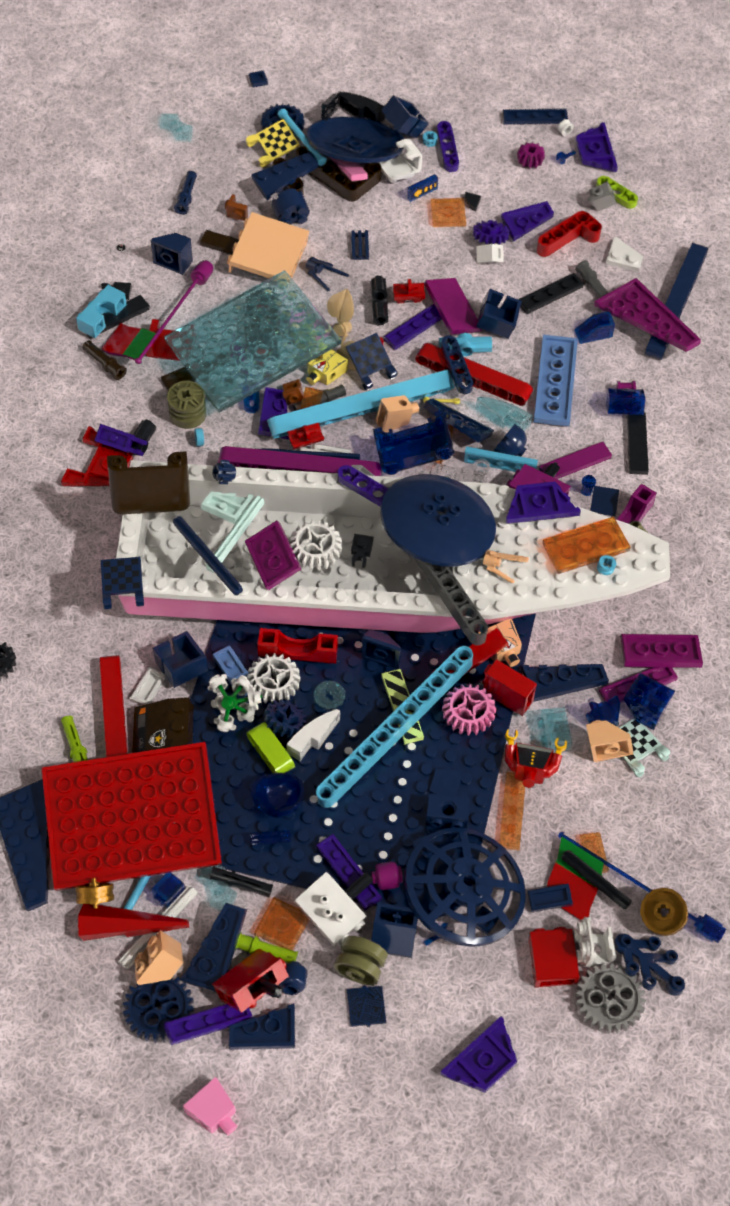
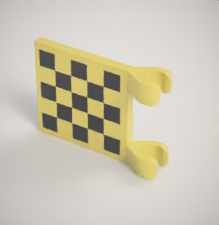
(275, 140)

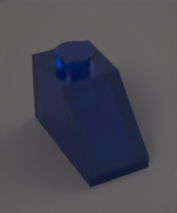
(595, 328)

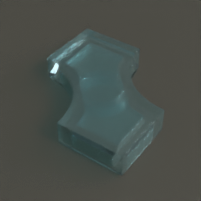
(180, 130)
(219, 891)

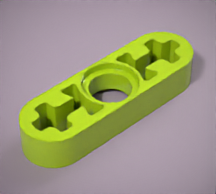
(626, 198)

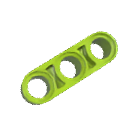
(270, 749)

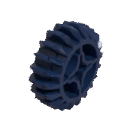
(271, 116)

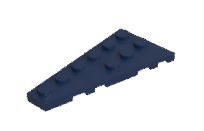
(27, 841)

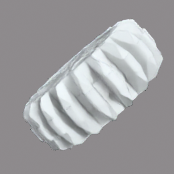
(319, 538)
(281, 670)

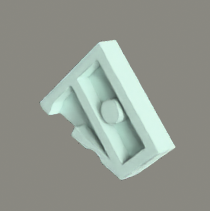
(226, 505)

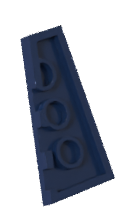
(278, 176)
(463, 423)
(564, 679)
(217, 948)

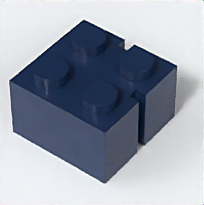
(403, 117)
(495, 319)
(186, 661)

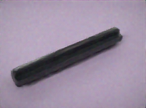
(596, 879)

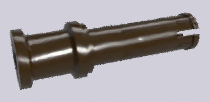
(109, 363)

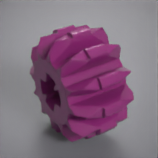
(531, 155)

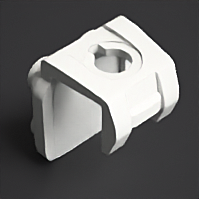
(403, 165)
(586, 941)

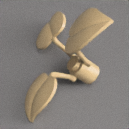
(341, 307)

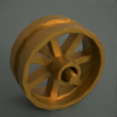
(94, 893)

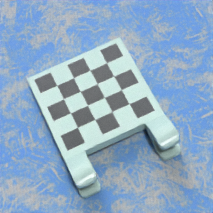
(643, 744)

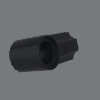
(144, 431)

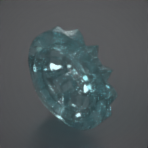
(334, 689)

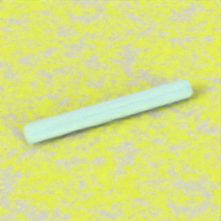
(238, 529)

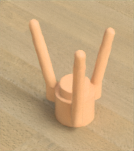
(494, 559)

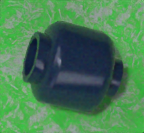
(297, 978)

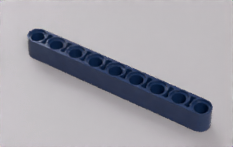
(680, 293)

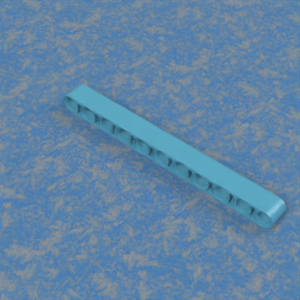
(360, 403)
(392, 734)

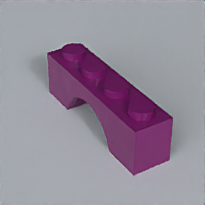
(638, 505)

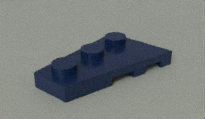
(268, 1031)

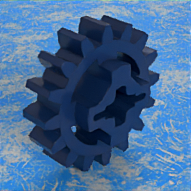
(284, 718)

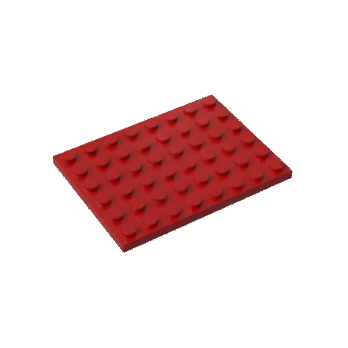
(130, 816)

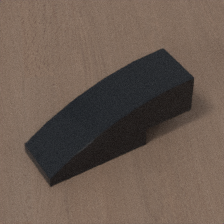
(361, 106)

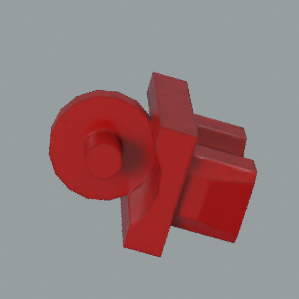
(408, 291)
(305, 436)

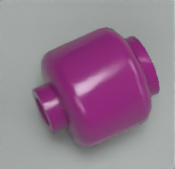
(387, 875)

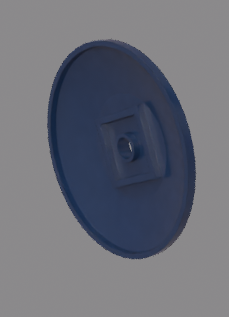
(354, 139)
(441, 540)

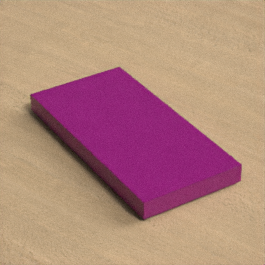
(452, 305)
(661, 650)

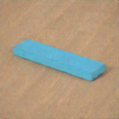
(498, 460)

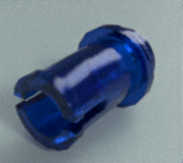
(588, 483)

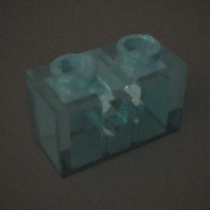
(554, 719)

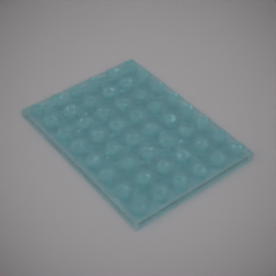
(252, 340)

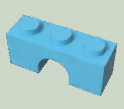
(91, 318)

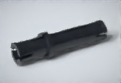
(241, 881)

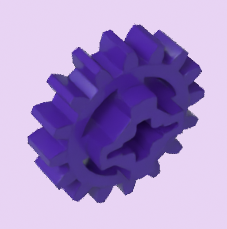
(491, 232)

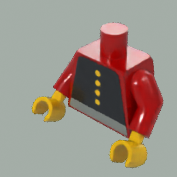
(530, 762)

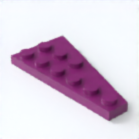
(645, 311)

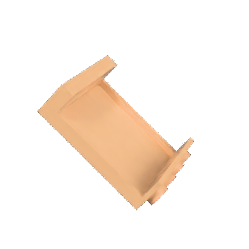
(268, 247)

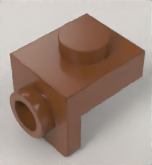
(236, 210)
(292, 391)

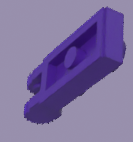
(118, 439)

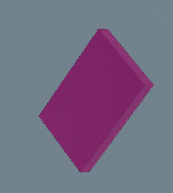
(272, 555)

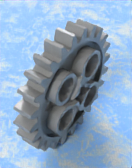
(599, 1013)

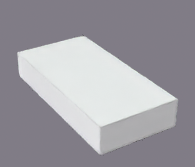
(148, 687)

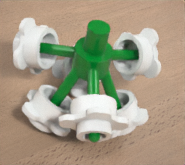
(227, 702)

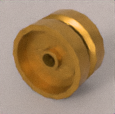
(655, 902)

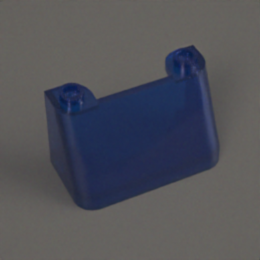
(414, 445)

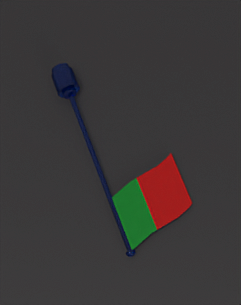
(584, 892)

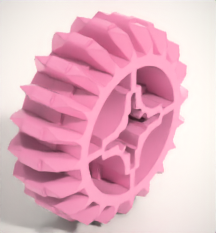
(462, 718)

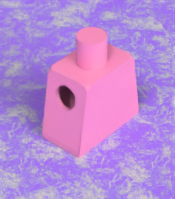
(212, 1108)

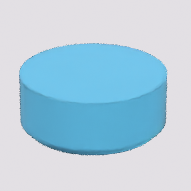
(199, 436)

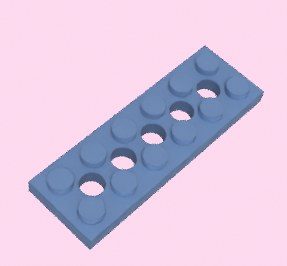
(547, 385)

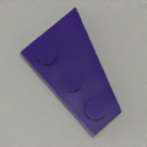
(526, 219)
(272, 406)

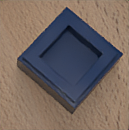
(258, 78)
(488, 926)

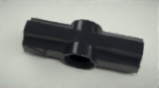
(379, 300)

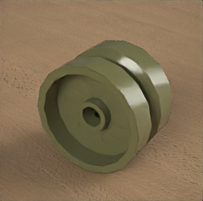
(360, 960)

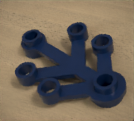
(628, 946)

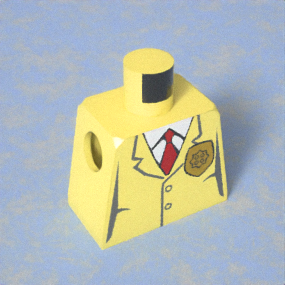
(326, 368)

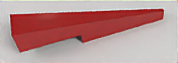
(114, 921)

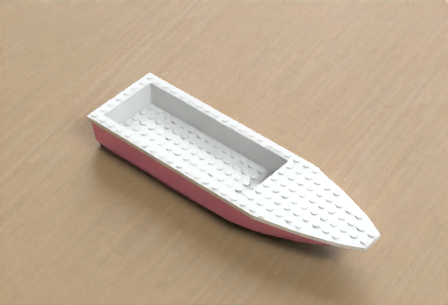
(390, 589)

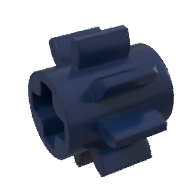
(224, 472)

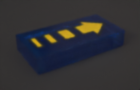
(422, 188)

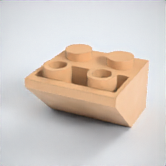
(158, 960)

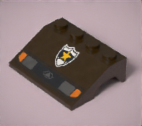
(163, 724)

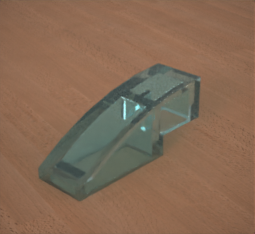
(503, 413)

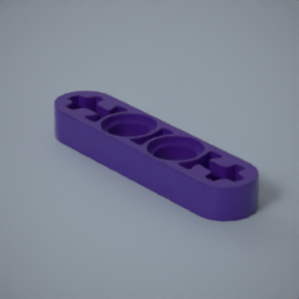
(447, 146)
(357, 476)

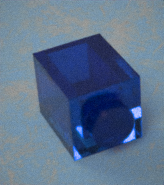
(167, 889)

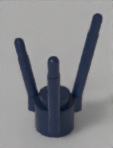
(316, 266)

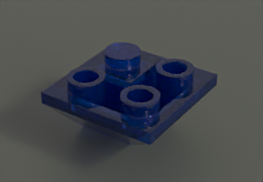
(648, 700)

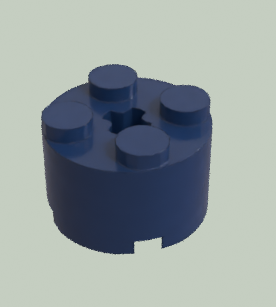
(290, 207)

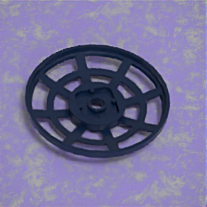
(461, 893)

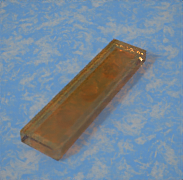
(512, 813)

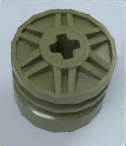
(186, 404)

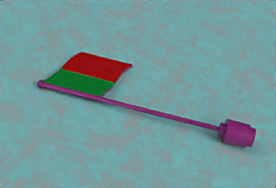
(134, 341)

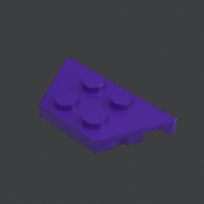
(596, 148)
(540, 502)
(484, 1059)

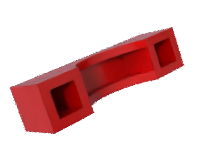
(317, 649)

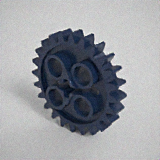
(151, 992)

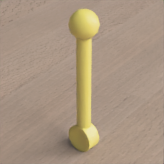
(455, 400)

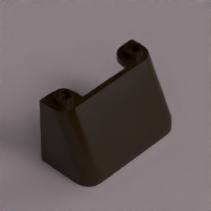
(149, 487)

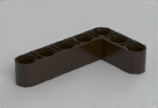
(339, 181)

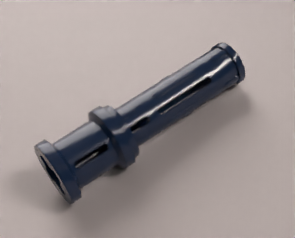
(190, 180)

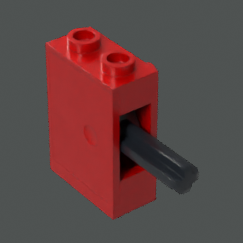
(251, 980)

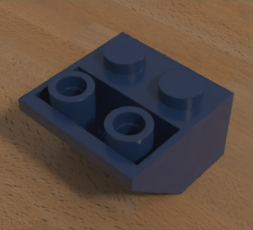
(395, 929)

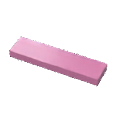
(352, 170)

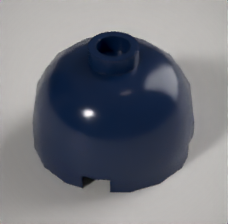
(513, 442)

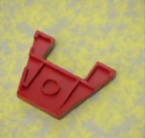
(98, 469)

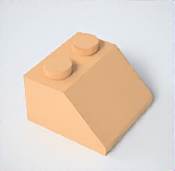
(608, 741)

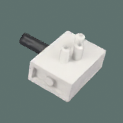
(333, 908)

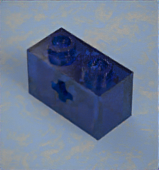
(625, 401)

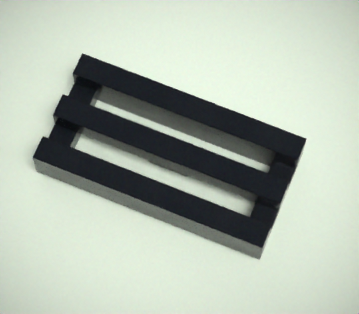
(330, 105)

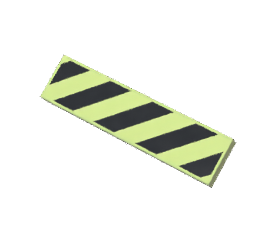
(397, 694)

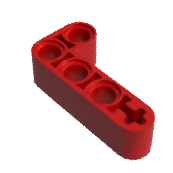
(578, 224)

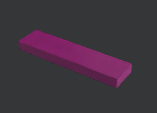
(580, 460)
(660, 674)

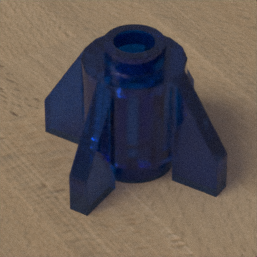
(605, 711)

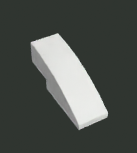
(313, 734)

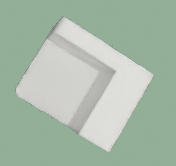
(489, 253)

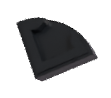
(472, 200)

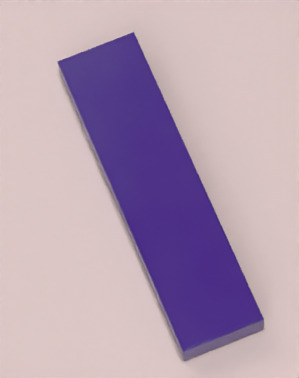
(413, 327)
(347, 869)
(204, 1023)

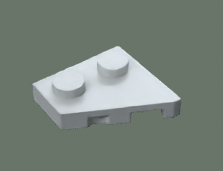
(624, 256)

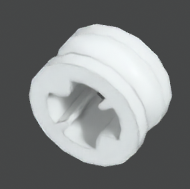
(565, 127)

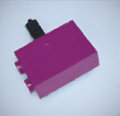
(530, 475)

